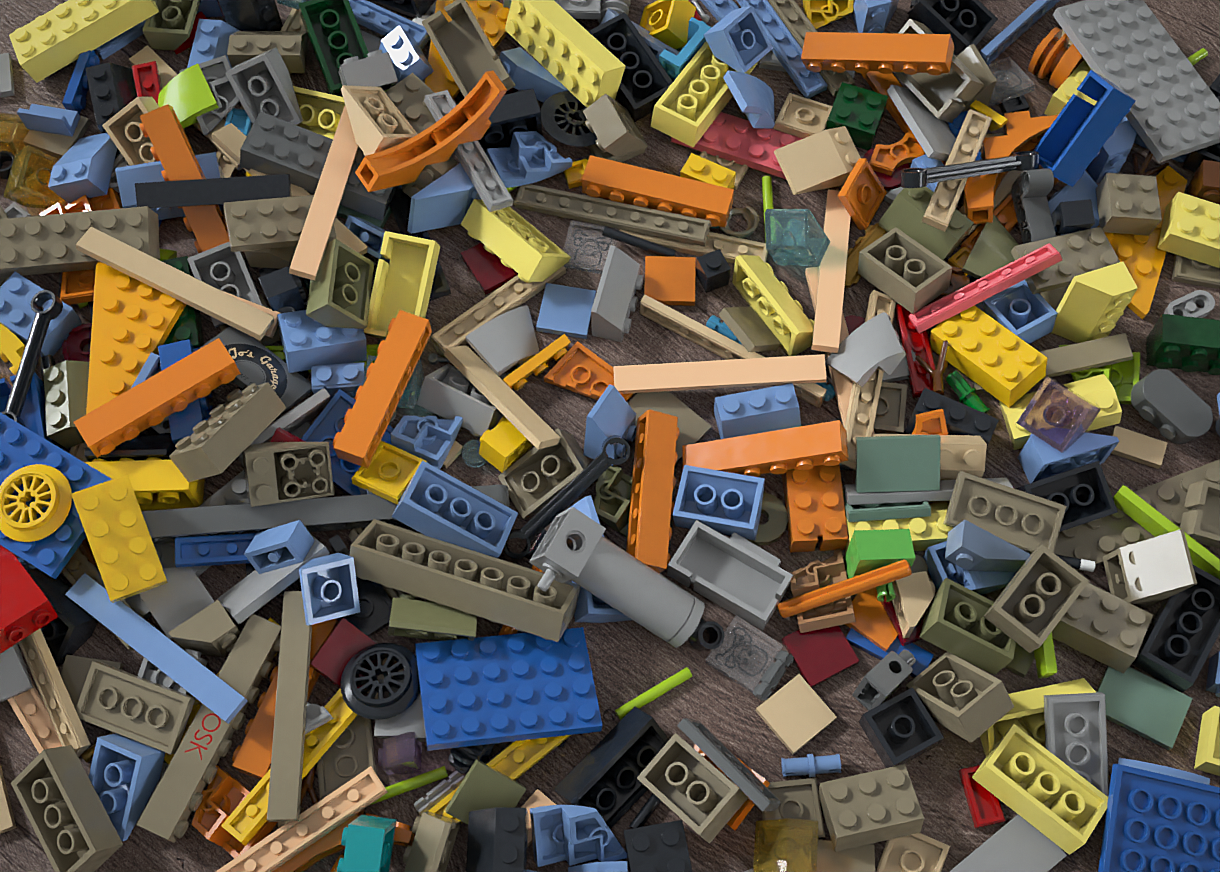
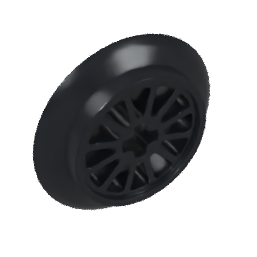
(557, 120)
(383, 707)

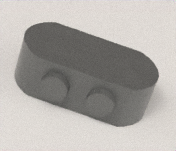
(1171, 406)

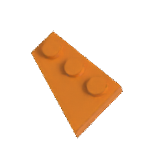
(583, 373)

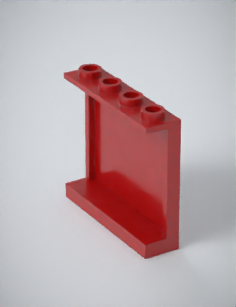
(21, 602)

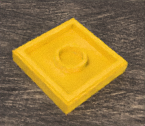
(388, 472)

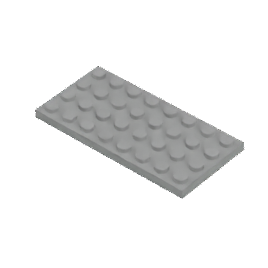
(1135, 52)

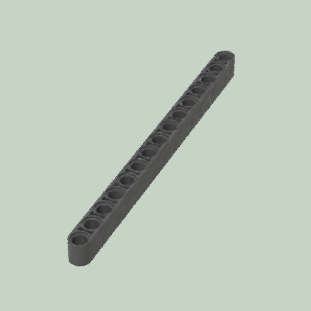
(314, 513)

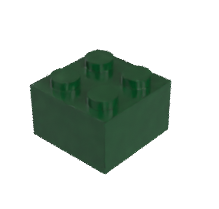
(860, 113)

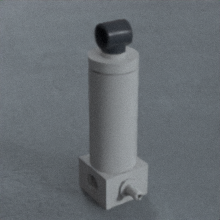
(579, 553)

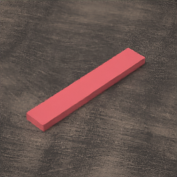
(985, 287)

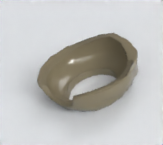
(749, 216)

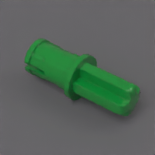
(965, 392)

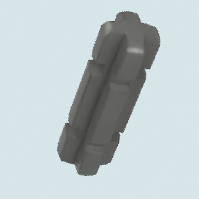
(773, 675)

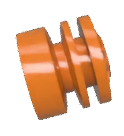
(1055, 57)

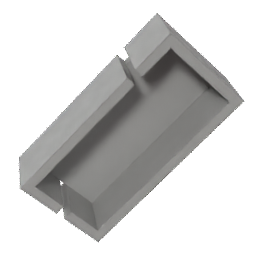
(729, 575)

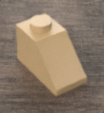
(912, 600)

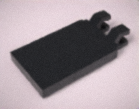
(373, 600)

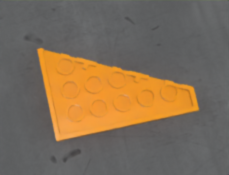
(492, 19)
(1141, 252)
(126, 327)

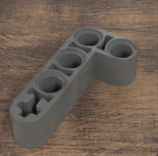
(1031, 204)

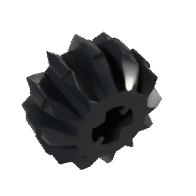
(463, 757)

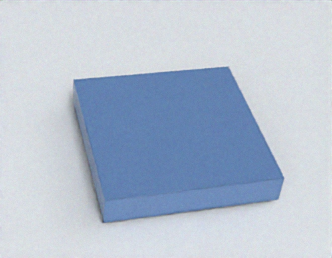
(566, 311)

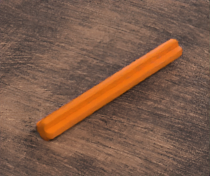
(845, 588)

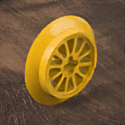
(49, 521)

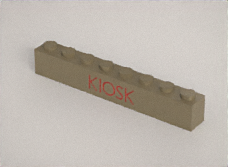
(210, 735)

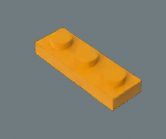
(537, 364)

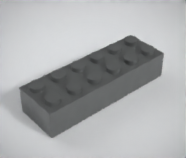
(286, 148)

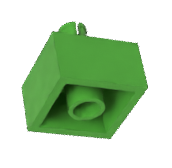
(877, 549)

